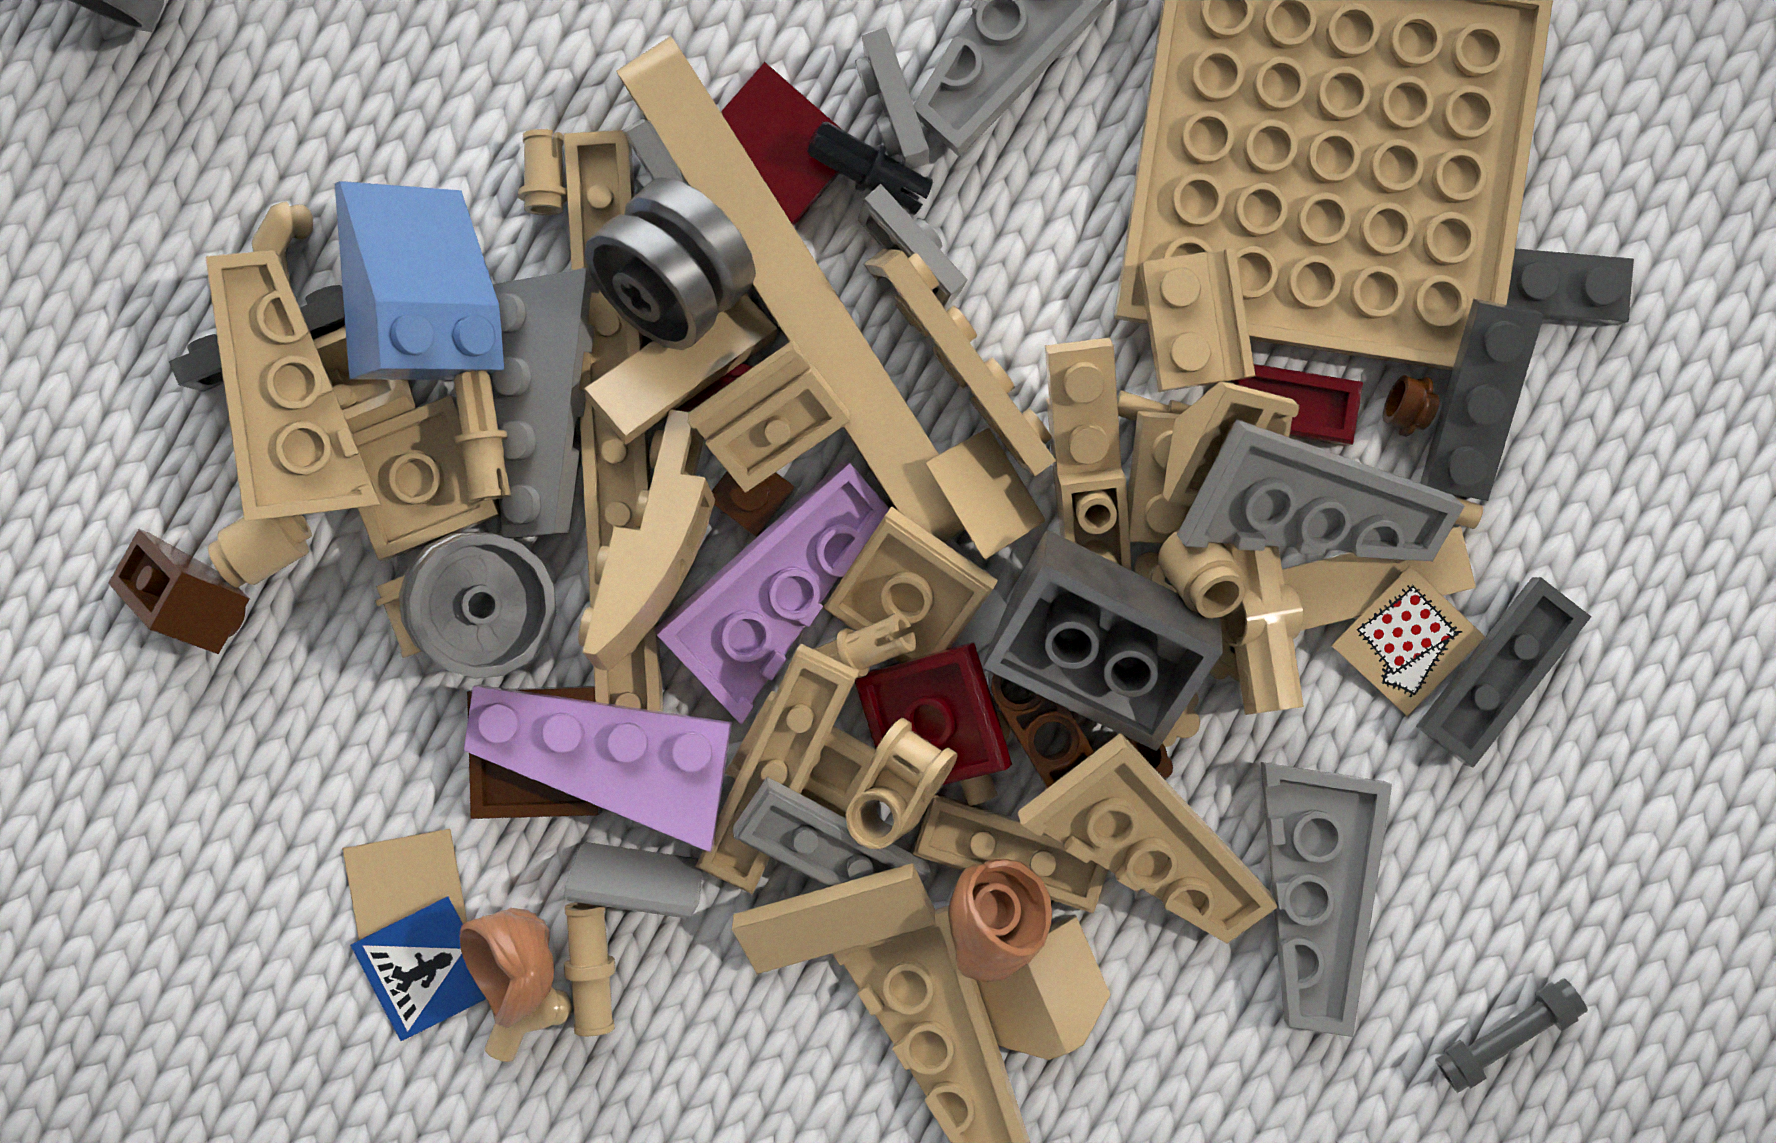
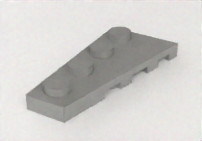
(996, 61)
(541, 397)
(1310, 499)
(1324, 878)

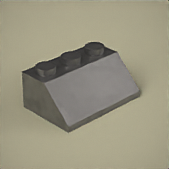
(1103, 641)

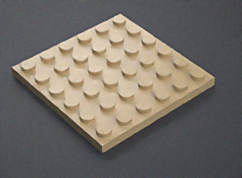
(1348, 159)

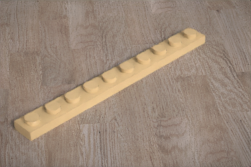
(613, 473)

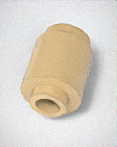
(259, 548)
(1203, 577)

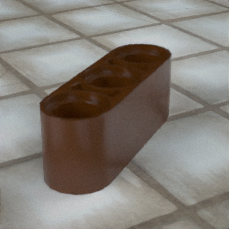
(1024, 720)

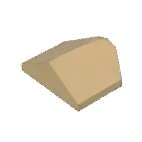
(1205, 426)
(1051, 1000)

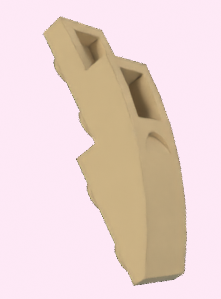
(1087, 447)
(647, 566)

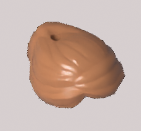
(998, 919)
(509, 962)

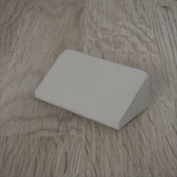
(634, 880)

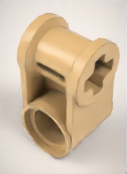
(904, 777)

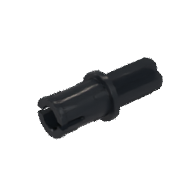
(868, 166)

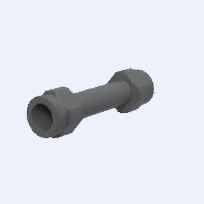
(1556, 1005)

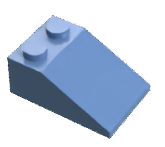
(414, 285)

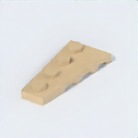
(281, 406)
(1019, 432)
(1144, 832)
(939, 1031)

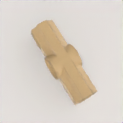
(1264, 633)

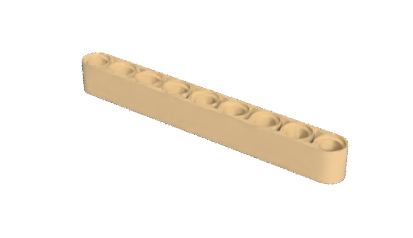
(792, 283)

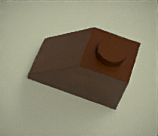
(178, 593)

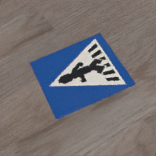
(419, 969)

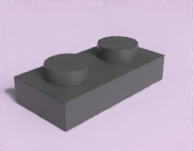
(1572, 286)

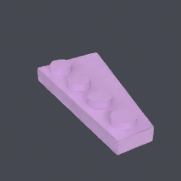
(757, 605)
(621, 758)

